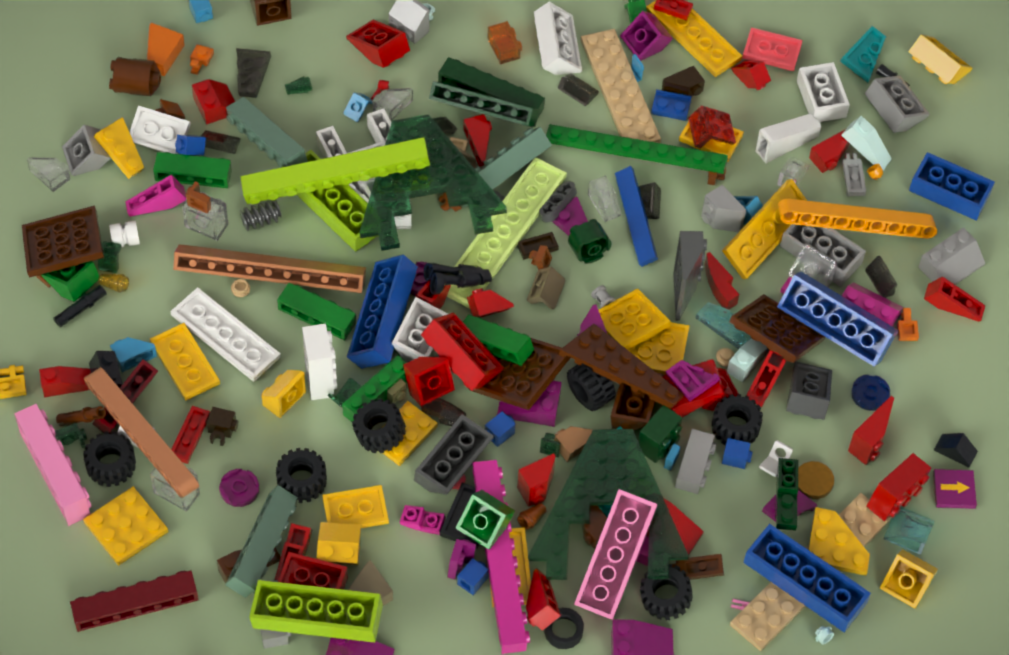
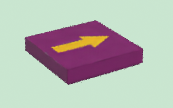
(954, 488)

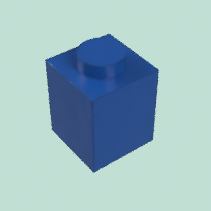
(190, 145)
(501, 427)
(737, 453)
(473, 576)

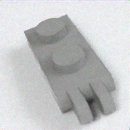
(853, 175)

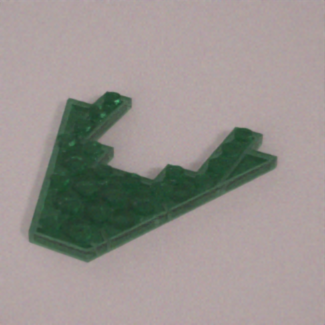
(606, 464)

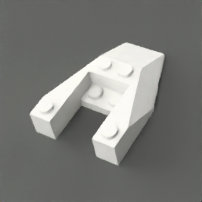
(331, 145)

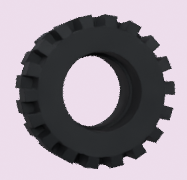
(589, 387)
(737, 407)
(375, 413)
(107, 445)
(299, 461)
(667, 607)

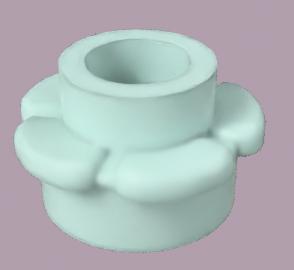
(824, 634)

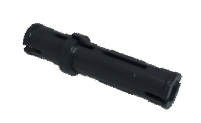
(83, 303)

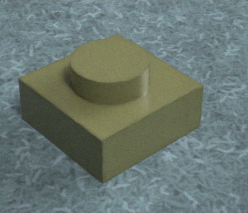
(397, 392)

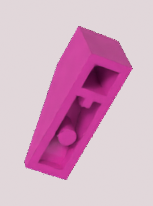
(158, 197)

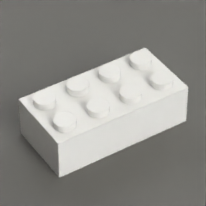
(319, 361)

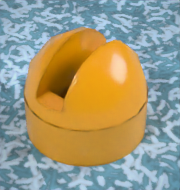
(875, 171)

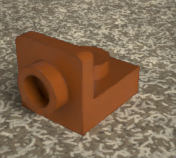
(198, 200)

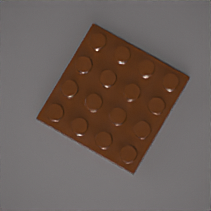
(62, 241)
(776, 329)
(526, 383)

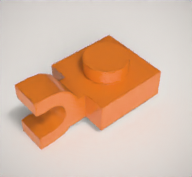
(199, 57)
(907, 328)

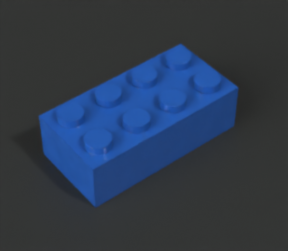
(951, 186)

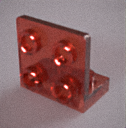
(711, 124)

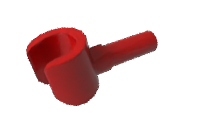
(382, 85)

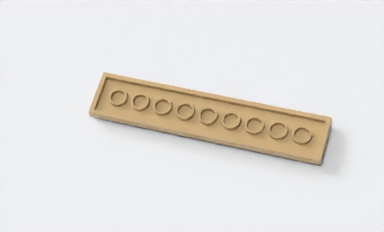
(774, 607)

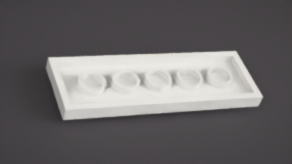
(225, 334)

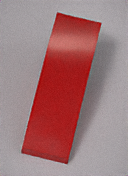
(720, 282)
(297, 542)

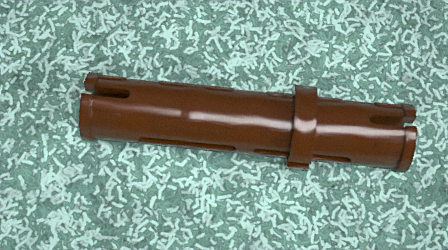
(85, 415)

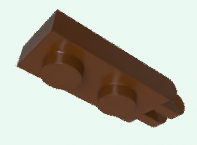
(702, 566)

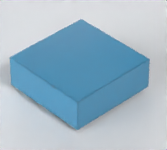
(672, 457)

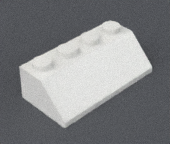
(557, 40)

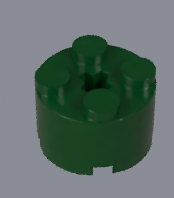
(589, 241)

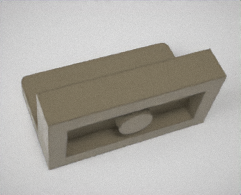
(546, 287)

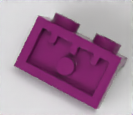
(462, 553)

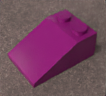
(542, 412)
(640, 638)
(353, 647)

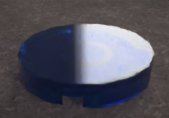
(870, 392)

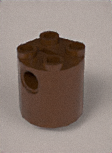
(134, 76)

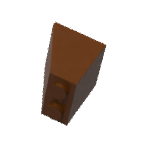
(271, 11)

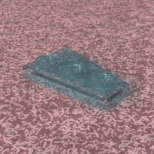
(718, 320)

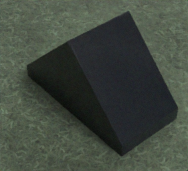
(956, 447)

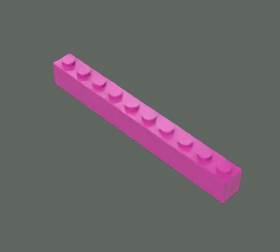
(502, 568)

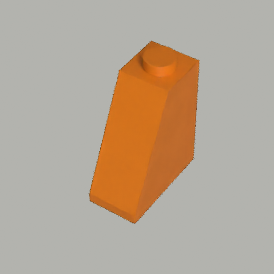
(164, 46)

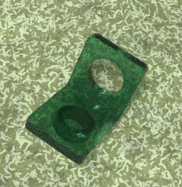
(345, 392)
(549, 446)

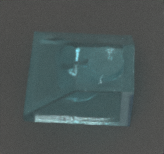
(909, 530)

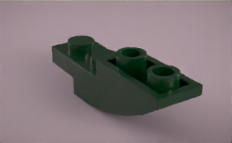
(786, 494)

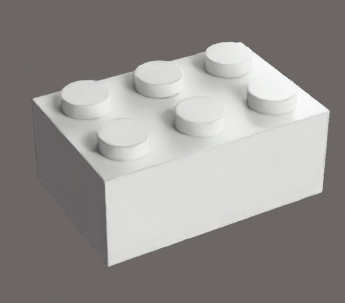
(823, 92)

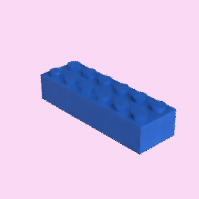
(382, 311)
(837, 318)
(806, 577)

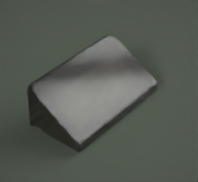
(577, 89)
(221, 141)
(651, 199)
(881, 277)

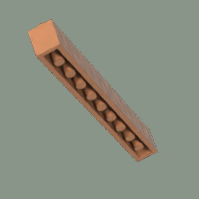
(269, 268)

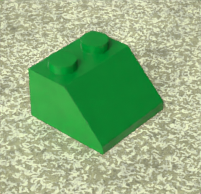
(73, 280)
(484, 518)

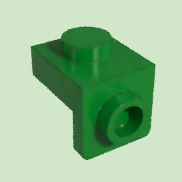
(634, 8)

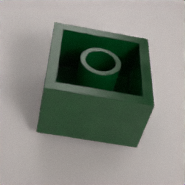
(660, 434)

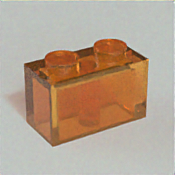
(504, 42)

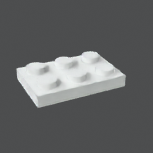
(157, 129)

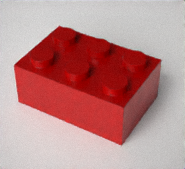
(899, 487)

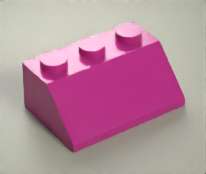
(873, 303)

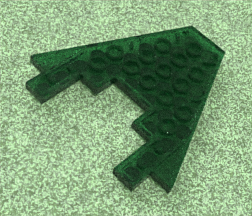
(447, 173)

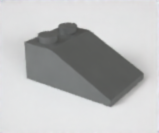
(809, 391)

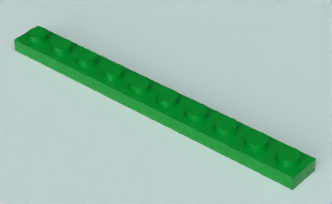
(637, 149)

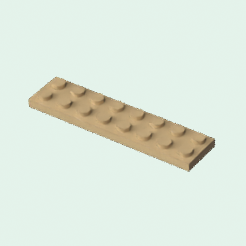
(619, 86)

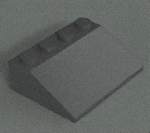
(687, 268)

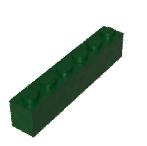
(470, 78)
(484, 104)

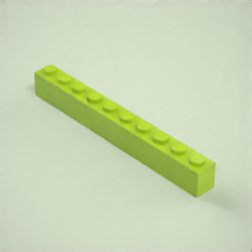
(335, 171)

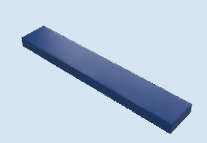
(636, 216)

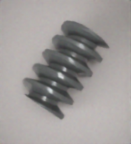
(259, 215)

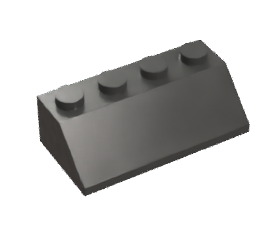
(452, 456)

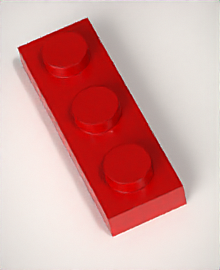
(190, 433)

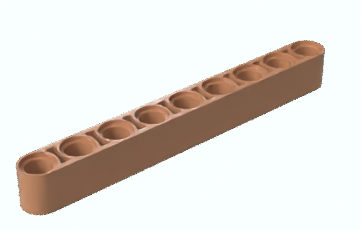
(141, 433)

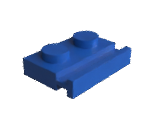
(671, 105)

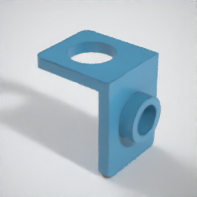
(637, 67)
(357, 106)

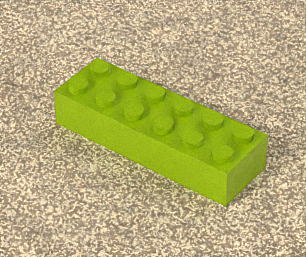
(340, 209)
(316, 611)

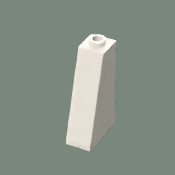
(786, 136)

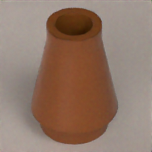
(530, 517)

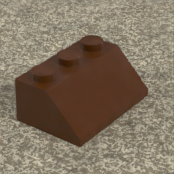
(631, 408)

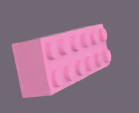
(53, 464)
(615, 554)

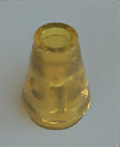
(116, 282)

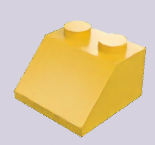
(284, 392)
(339, 543)
(908, 578)

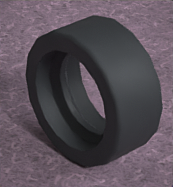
(566, 643)

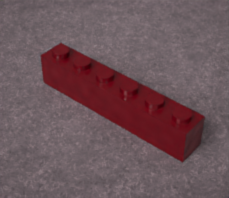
(134, 600)

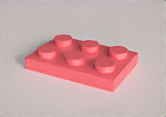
(772, 49)

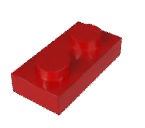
(676, 8)

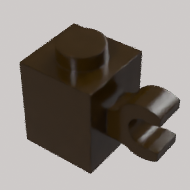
(221, 424)

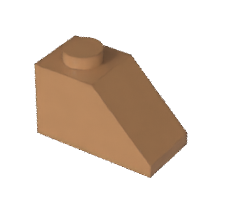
(572, 441)

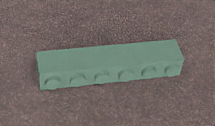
(265, 133)
(514, 157)
(262, 541)

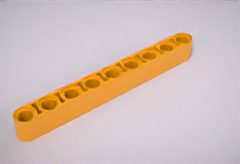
(857, 218)

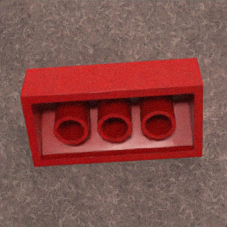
(463, 350)

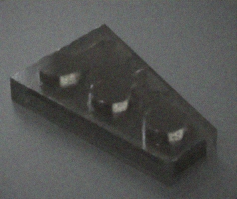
(251, 70)

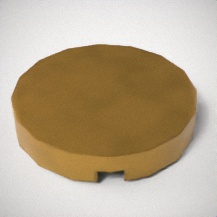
(815, 479)

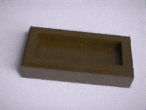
(532, 244)

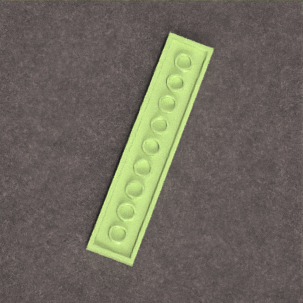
(523, 206)

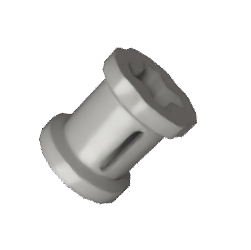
(602, 296)

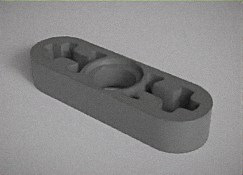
(550, 209)

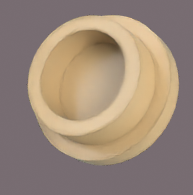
(240, 288)
(723, 356)

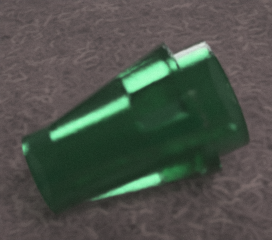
(299, 86)

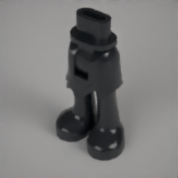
(461, 276)

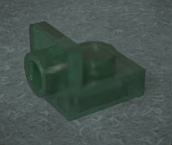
(110, 262)
(70, 434)

